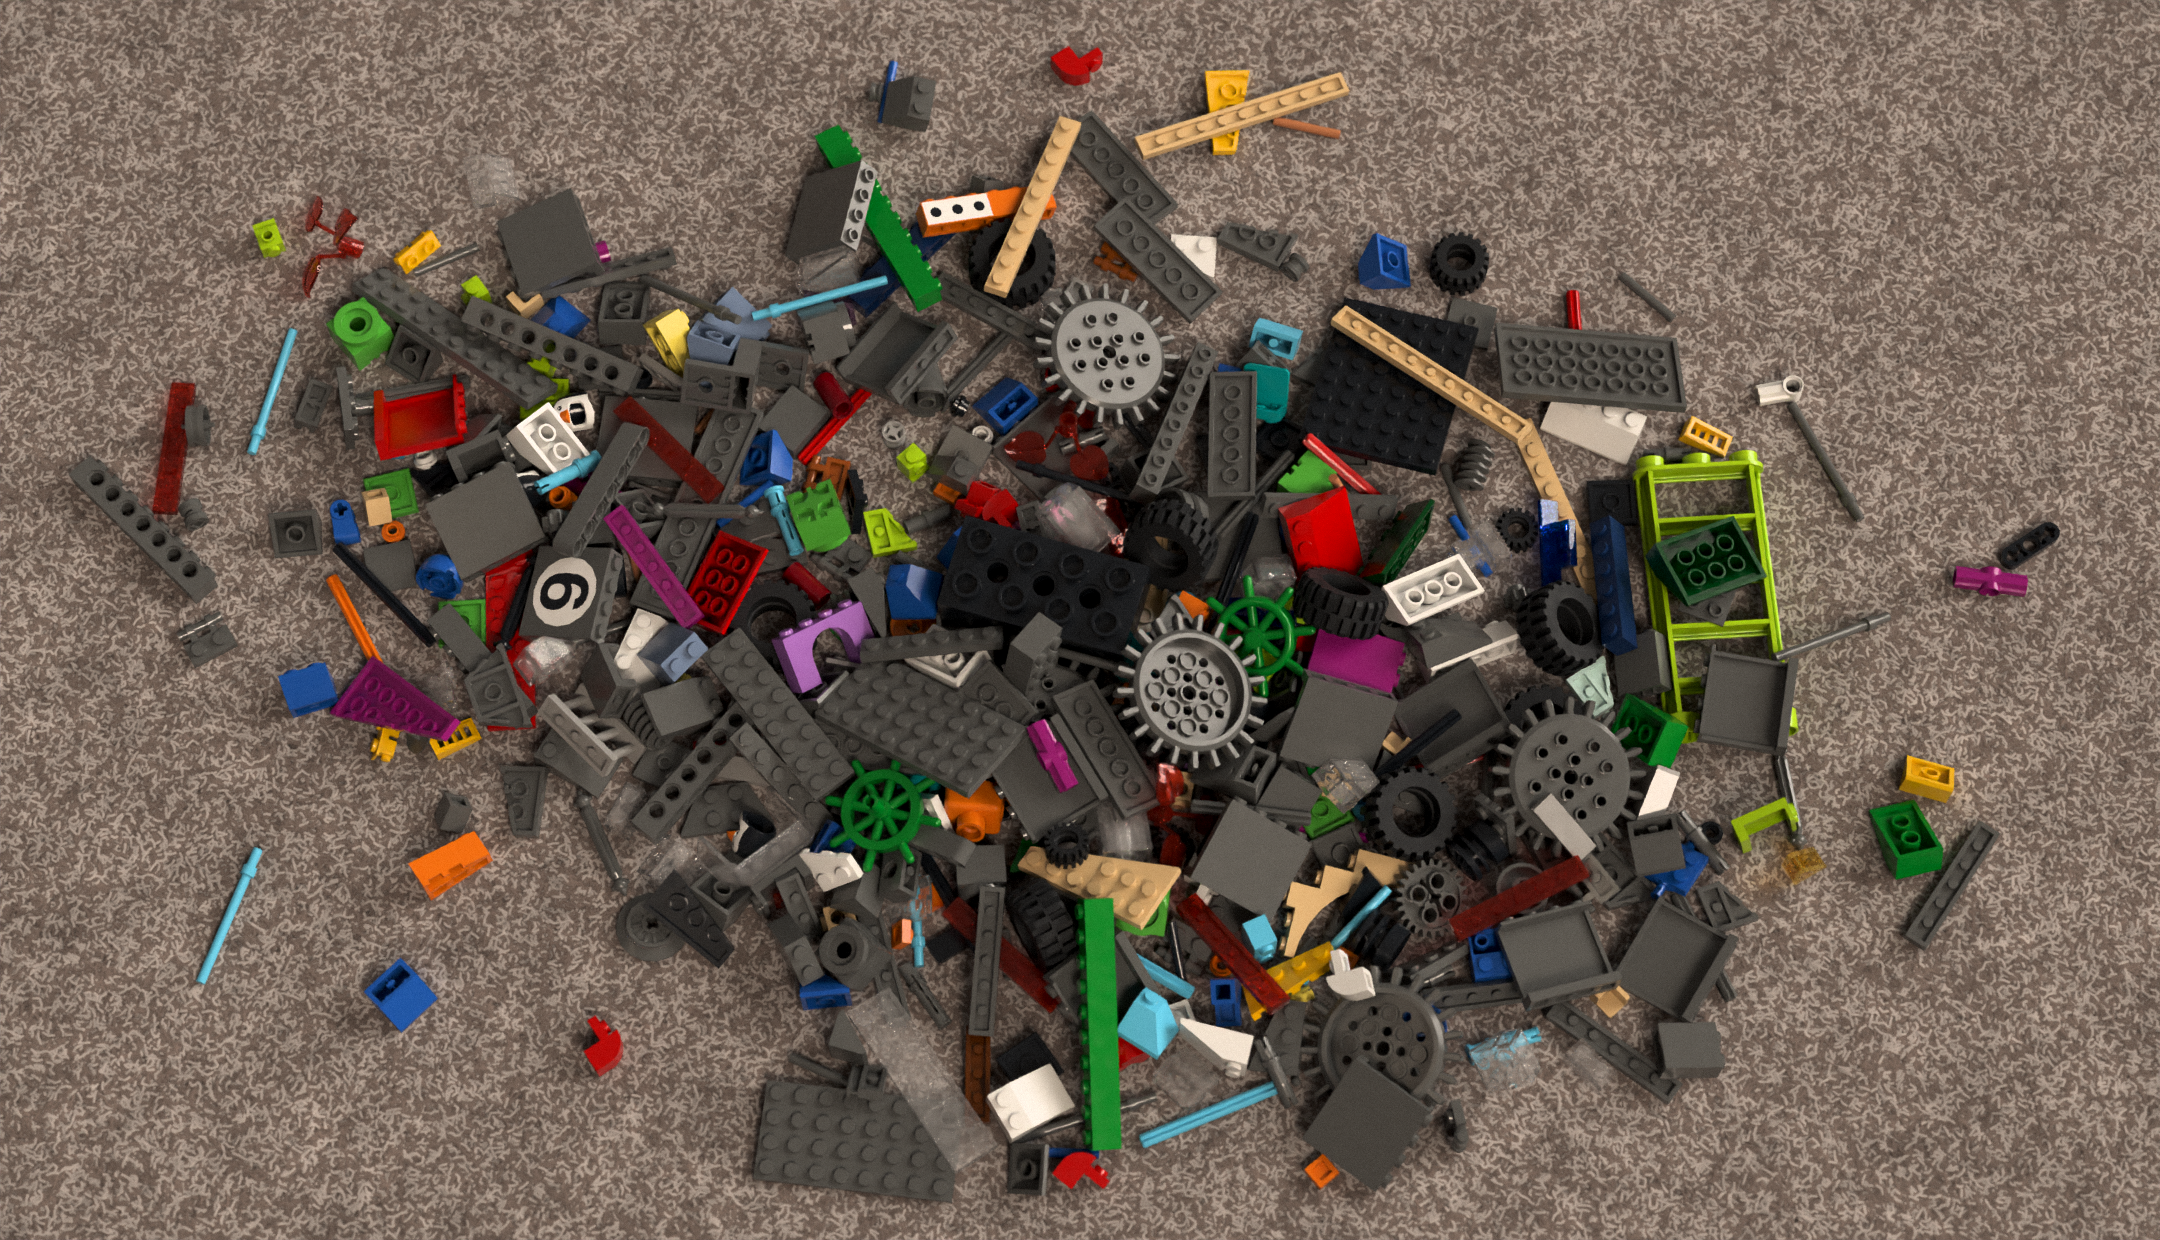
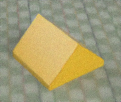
(1927, 779)

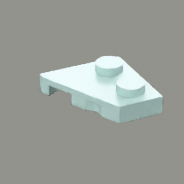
(1593, 685)

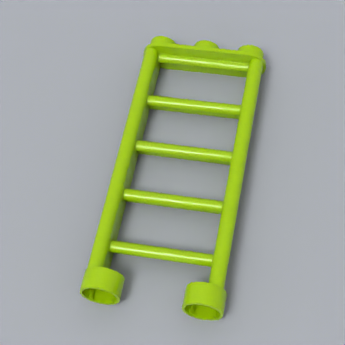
(1695, 468)

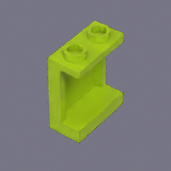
(1762, 819)

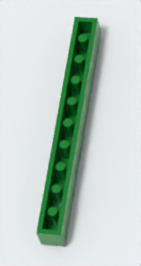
(885, 226)
(1099, 1023)

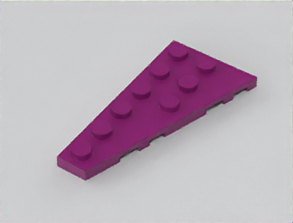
(390, 702)

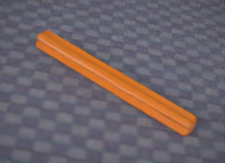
(352, 617)

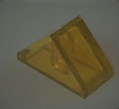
(1803, 864)

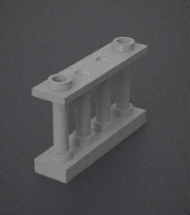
(583, 740)

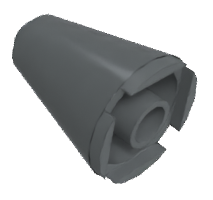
(928, 395)

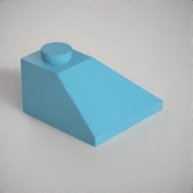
(1149, 1024)

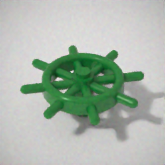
(1256, 635)
(882, 811)

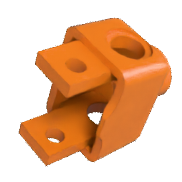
(976, 815)

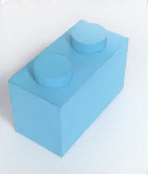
(1278, 338)
(1259, 938)

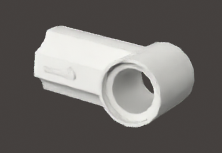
(1777, 391)

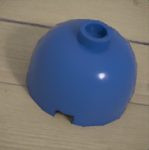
(436, 574)

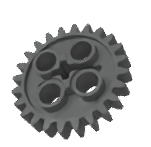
(1446, 886)

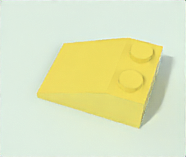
(669, 337)

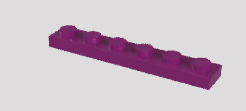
(654, 567)

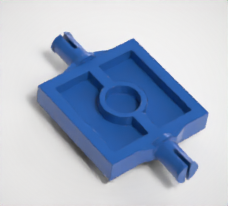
(1680, 880)

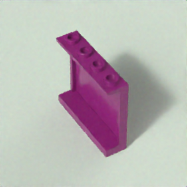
(1363, 662)

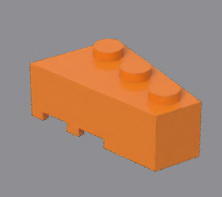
(450, 864)

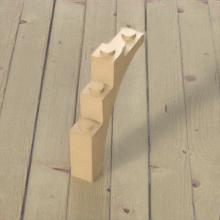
(1331, 883)

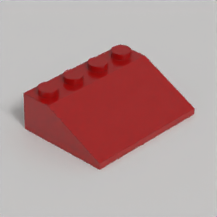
(1321, 533)
(725, 580)

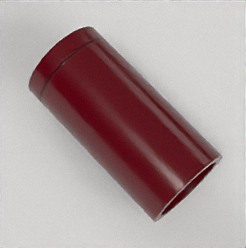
(833, 395)
(806, 581)

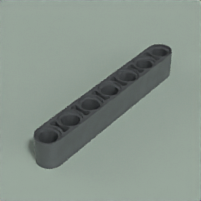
(601, 490)
(927, 840)

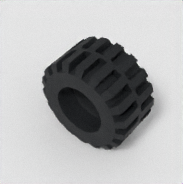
(1454, 279)

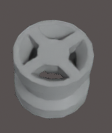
(895, 430)

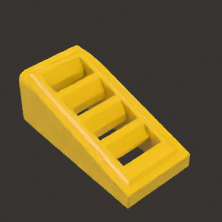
(1703, 444)
(451, 748)

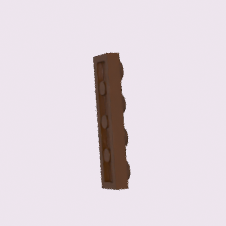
(978, 1074)

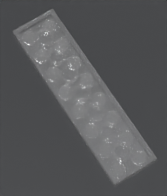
(922, 1080)

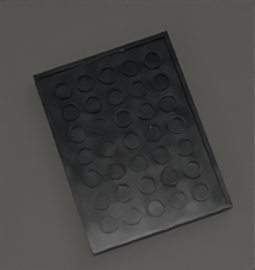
(1376, 409)

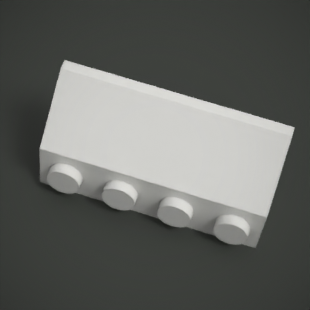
(1600, 429)
(1430, 591)
(641, 631)
(1504, 643)

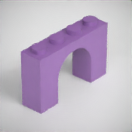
(796, 644)

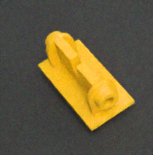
(421, 248)
(382, 745)

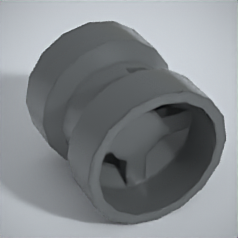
(193, 514)

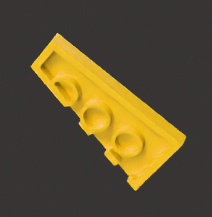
(1223, 91)
(1294, 973)

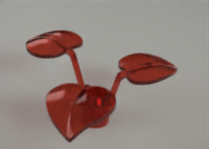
(345, 245)
(1086, 464)
(1168, 786)

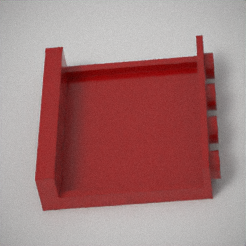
(419, 421)

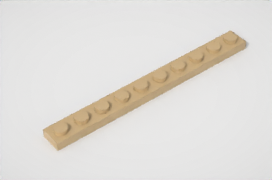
(1241, 116)
(1032, 207)
(1431, 374)
(1549, 488)

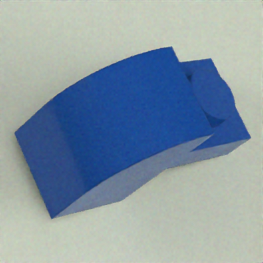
(1226, 997)

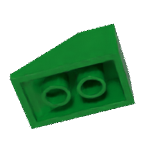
(1652, 730)
(1906, 839)

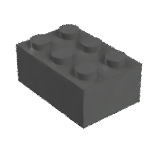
(1033, 654)

